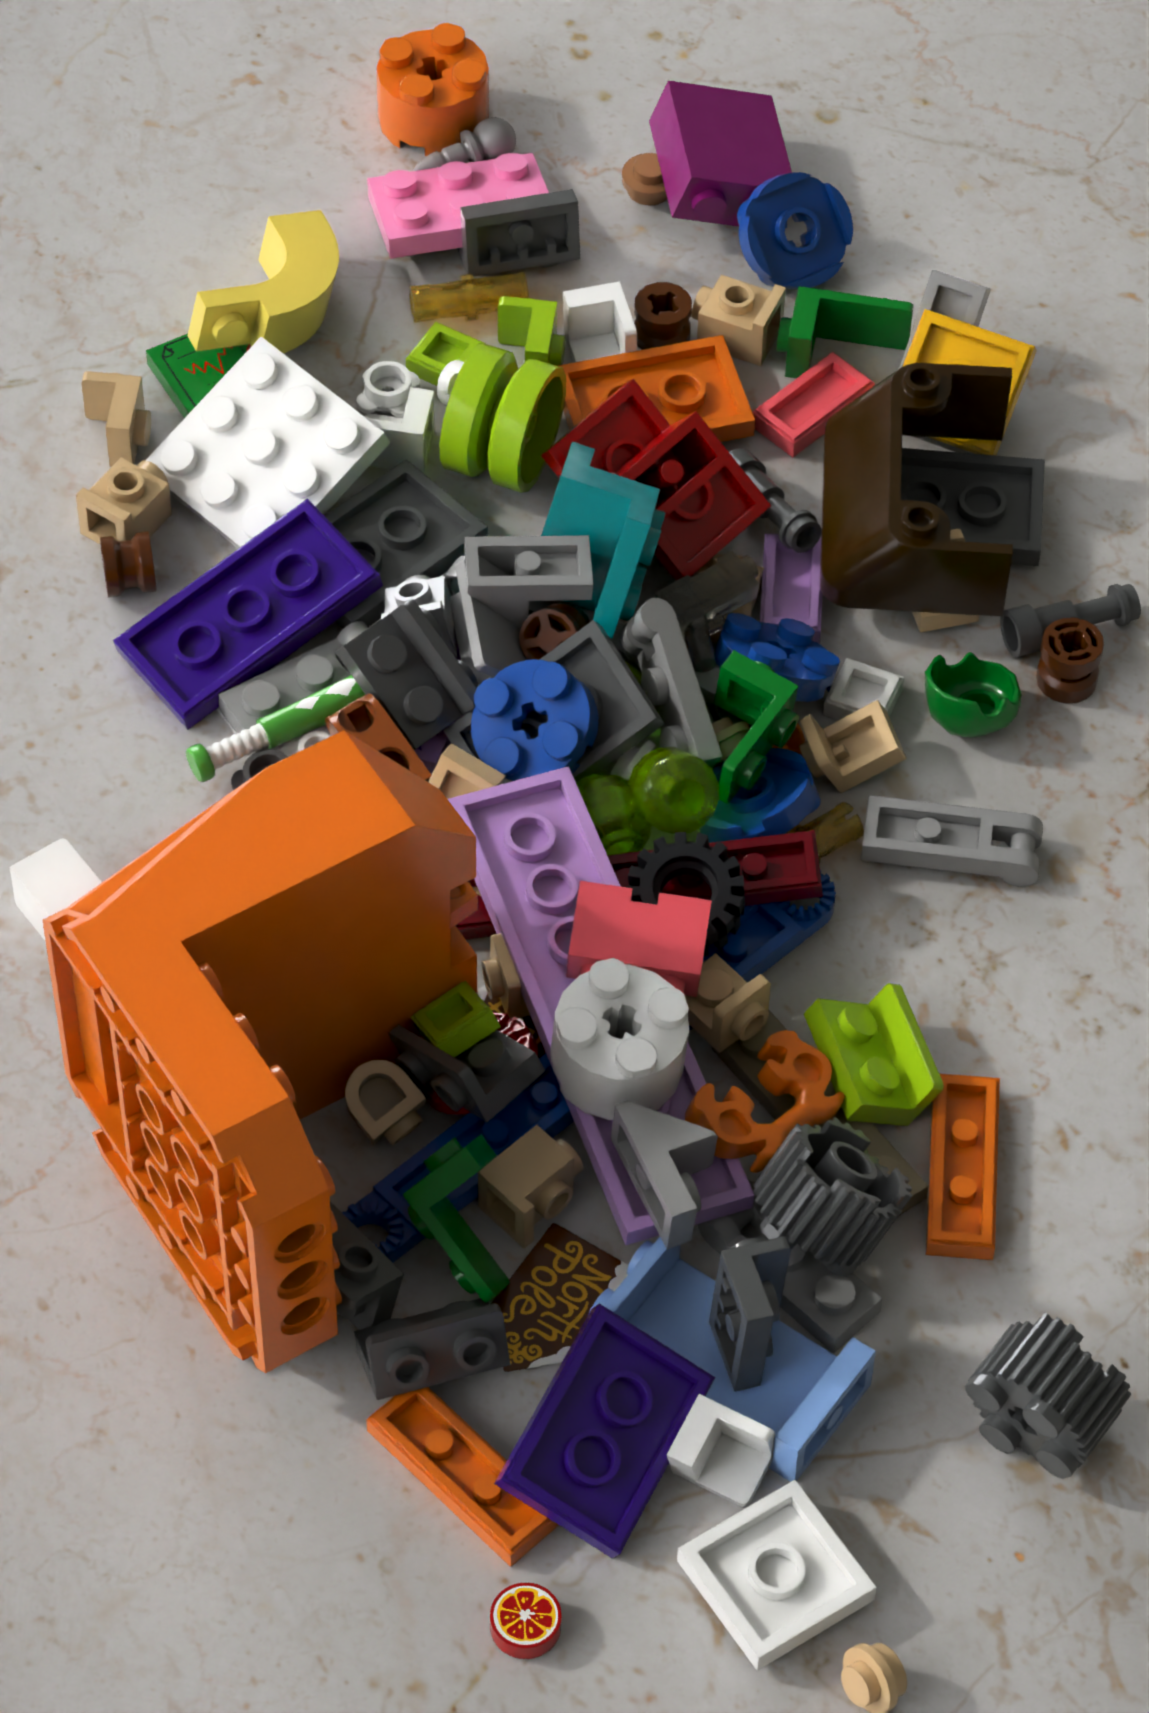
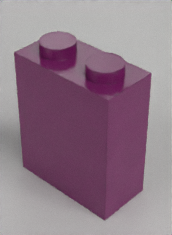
(715, 149)

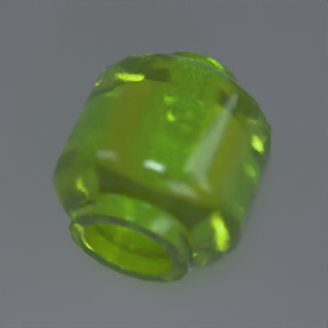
(674, 790)
(614, 813)

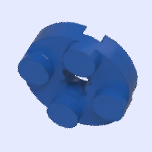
(763, 226)
(784, 648)
(515, 692)
(772, 806)

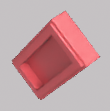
(802, 408)

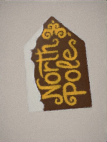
(553, 1296)

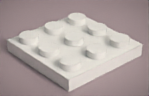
(265, 446)

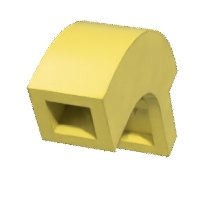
(288, 308)

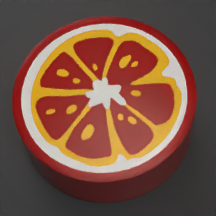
(525, 1620)

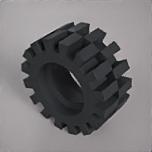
(698, 860)

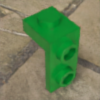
(840, 318)
(766, 702)
(439, 1219)

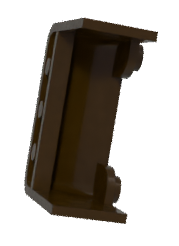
(897, 550)

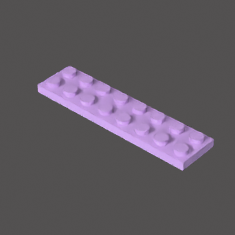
(529, 864)

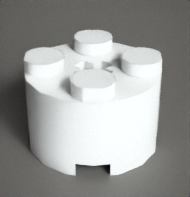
(619, 1038)

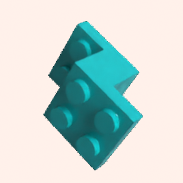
(620, 528)

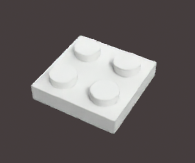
(776, 1574)

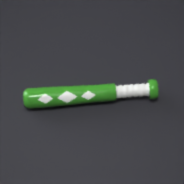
(274, 728)

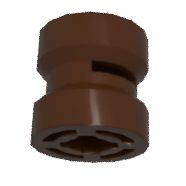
(1069, 660)

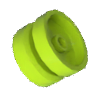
(502, 417)

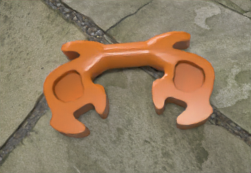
(789, 1069)

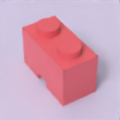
(654, 937)

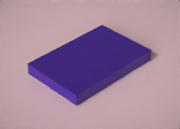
(603, 1431)

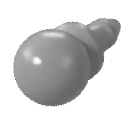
(487, 141)

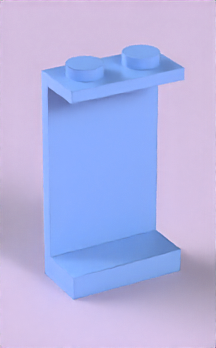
(802, 1385)

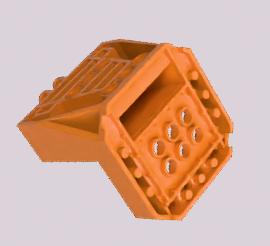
(238, 993)

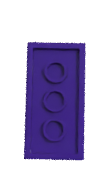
(248, 612)

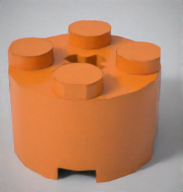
(431, 87)

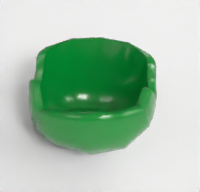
(971, 695)

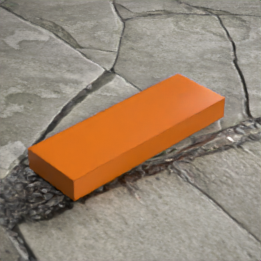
(963, 1168)
(458, 1470)

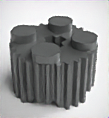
(830, 1195)
(1046, 1395)

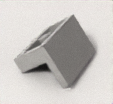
(483, 636)

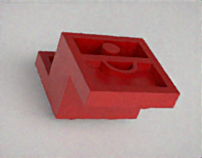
(699, 481)

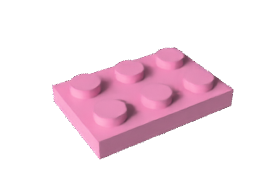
(422, 207)

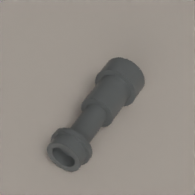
(797, 528)
(1024, 626)

